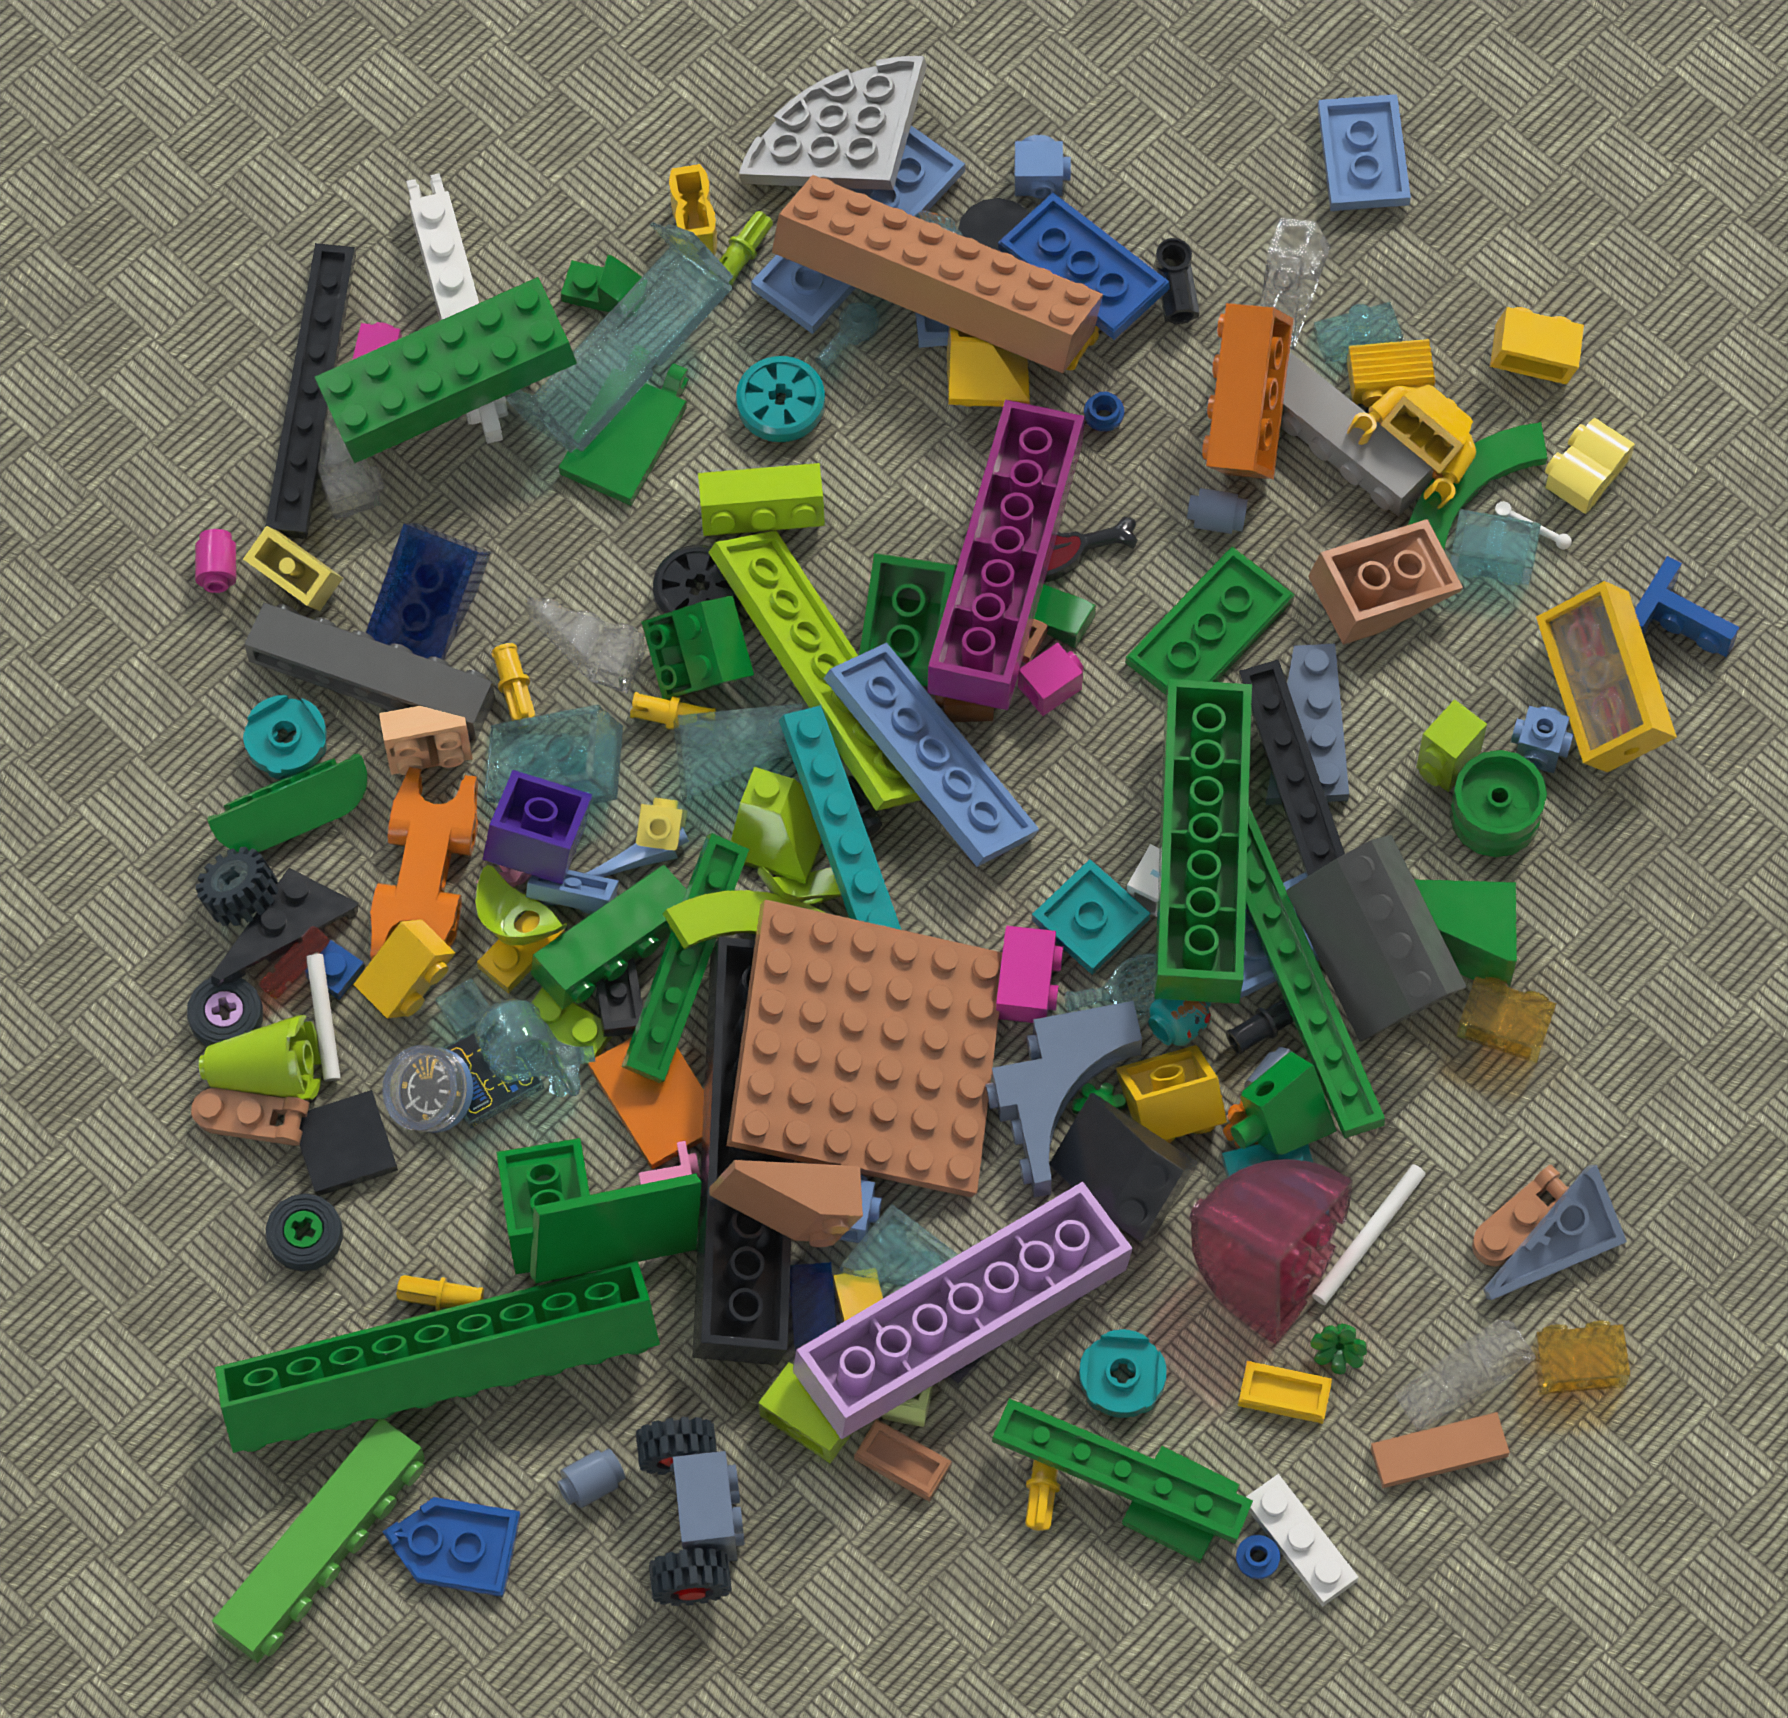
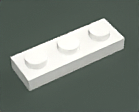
(1301, 1540)

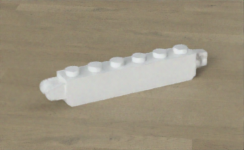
(449, 276)

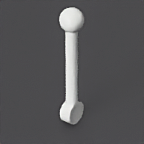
(1562, 541)

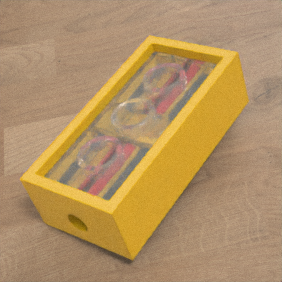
(1606, 677)

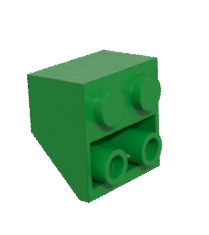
(697, 647)

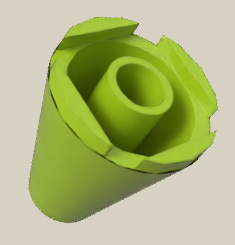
(266, 1061)

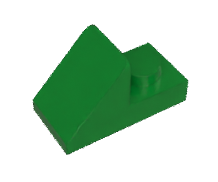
(598, 286)

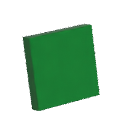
(1169, 1531)

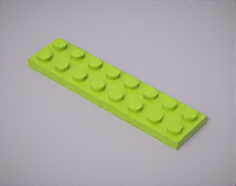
(807, 647)

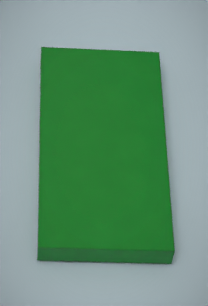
(1211, 624)
(615, 1228)

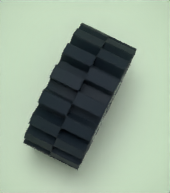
(237, 886)

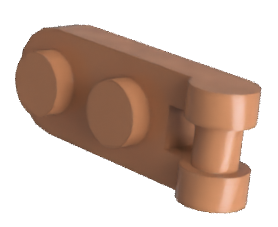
(249, 1115)
(1514, 1221)

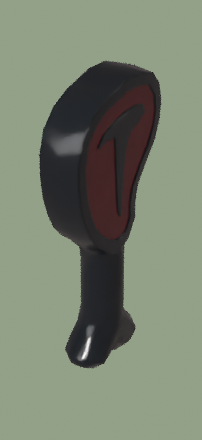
(1072, 546)

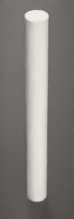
(1368, 1234)

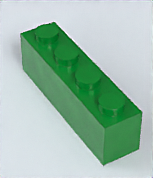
(607, 939)

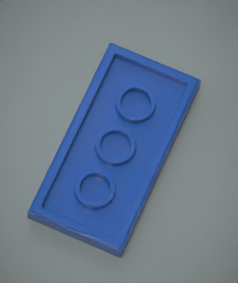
(1079, 251)

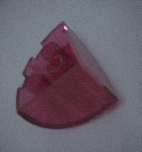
(1268, 1237)

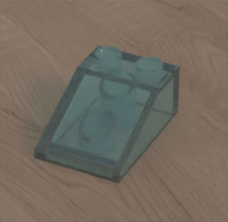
(564, 747)

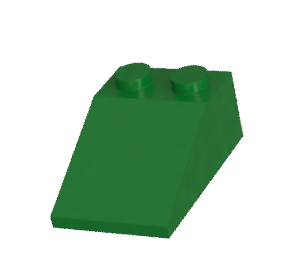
(906, 608)
(535, 1178)

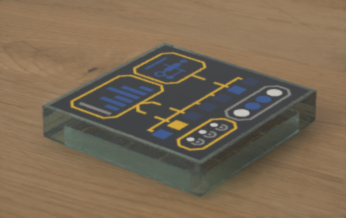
(489, 1092)

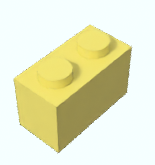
(293, 568)

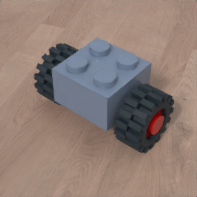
(706, 1516)

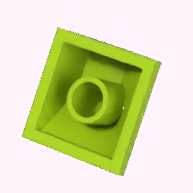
(777, 826)

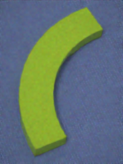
(720, 915)

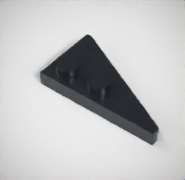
(270, 935)

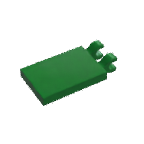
(631, 442)

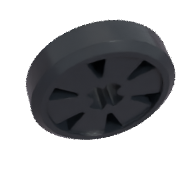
(683, 571)

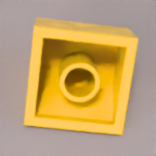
(1173, 1093)

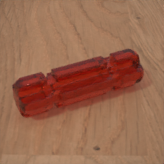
(293, 962)

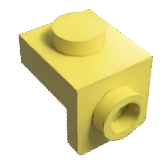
(660, 824)

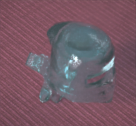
(523, 1046)

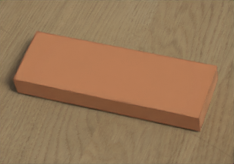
(1439, 1450)

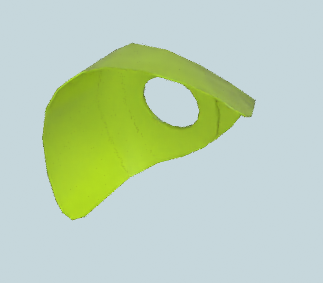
(819, 887)
(501, 904)

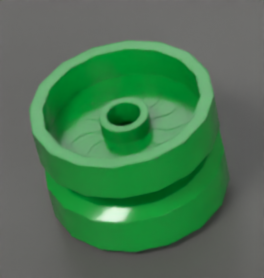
(1498, 803)

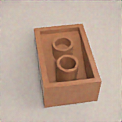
(1383, 580)
(794, 1198)

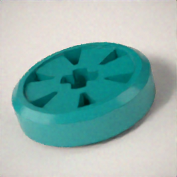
(758, 394)

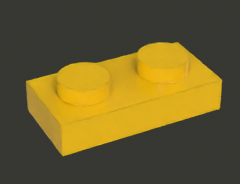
(510, 964)

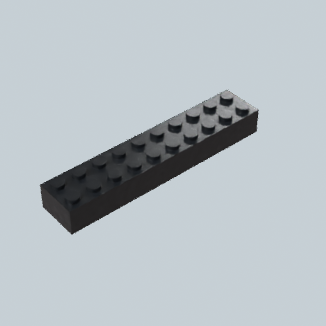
(740, 1261)

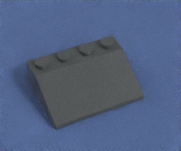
(1375, 937)

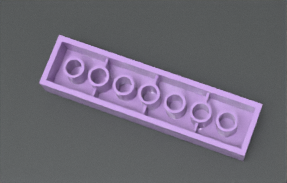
(961, 1310)

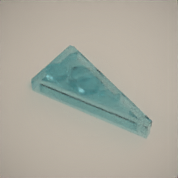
(896, 1251)

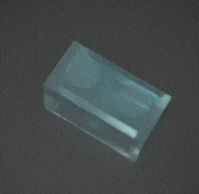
(1494, 547)

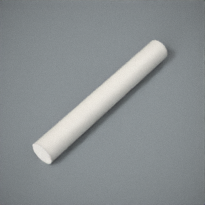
(323, 1017)

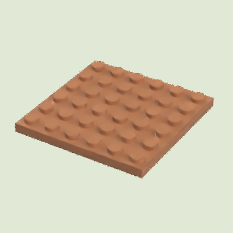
(866, 1049)

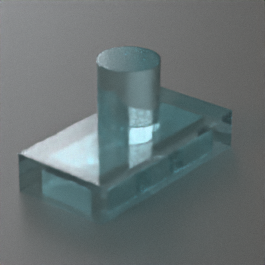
(1358, 327)

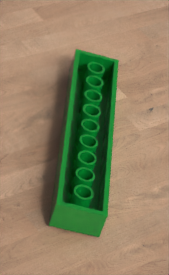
(436, 1357)

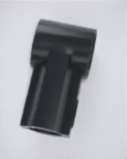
(1180, 300)

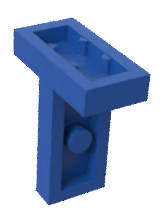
(1682, 615)

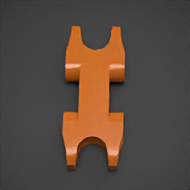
(429, 838)

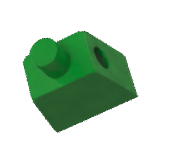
(1284, 1108)

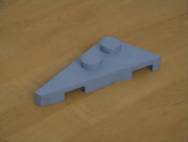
(1571, 1232)

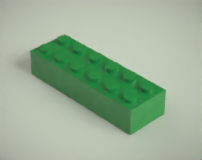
(446, 370)

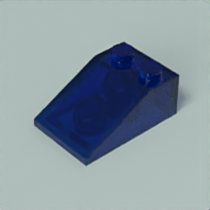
(427, 591)

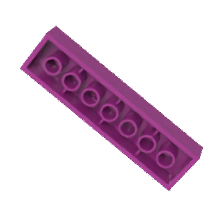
(1006, 555)

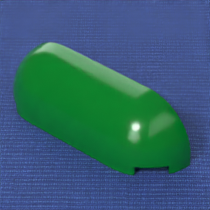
(292, 805)

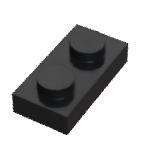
(619, 1002)

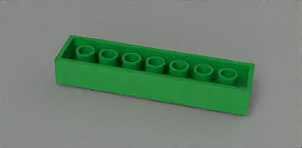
(1203, 842)

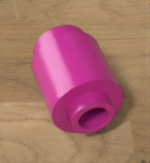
(215, 560)

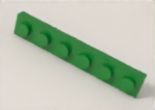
(681, 968)
(1122, 1471)

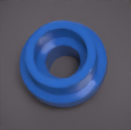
(1108, 402)
(1254, 1569)

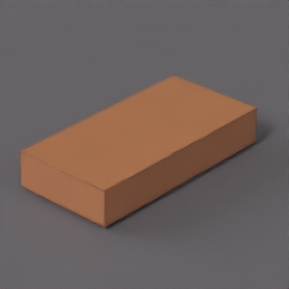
(902, 1460)

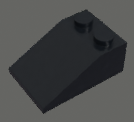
(1123, 1166)

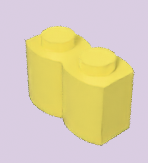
(1588, 465)

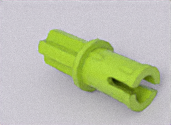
(743, 247)

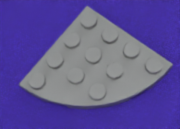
(841, 129)

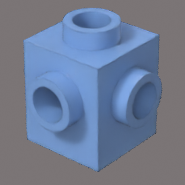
(1542, 737)

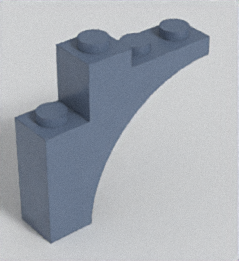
(1064, 1057)

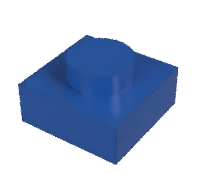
(340, 969)

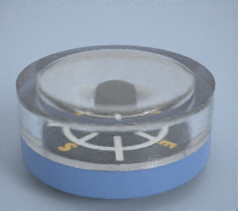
(427, 1089)

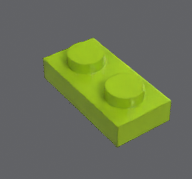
(573, 1024)

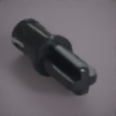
(1259, 1027)

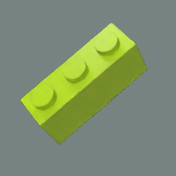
(761, 499)

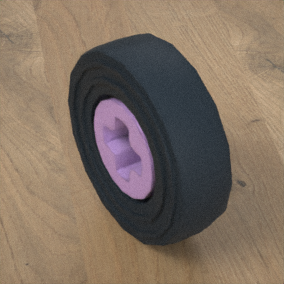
(207, 1001)

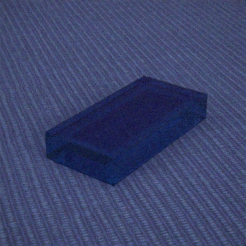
(811, 1301)

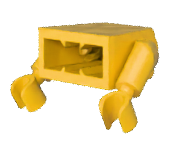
(1428, 427)

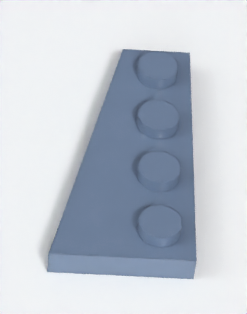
(1317, 701)

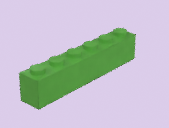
(319, 1541)

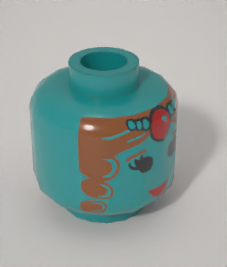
(1178, 1020)

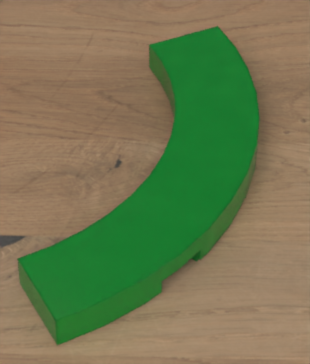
(1494, 458)

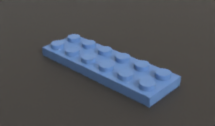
(812, 296)
(931, 754)

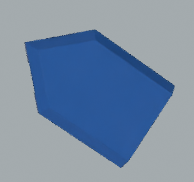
(457, 1545)

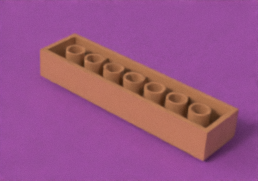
(937, 273)

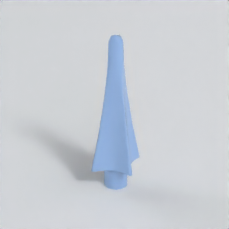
(636, 857)

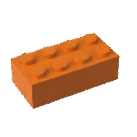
(1248, 391)

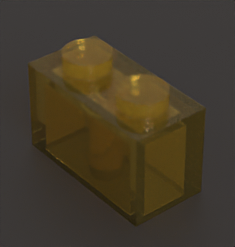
(1506, 1018)
(1581, 1358)

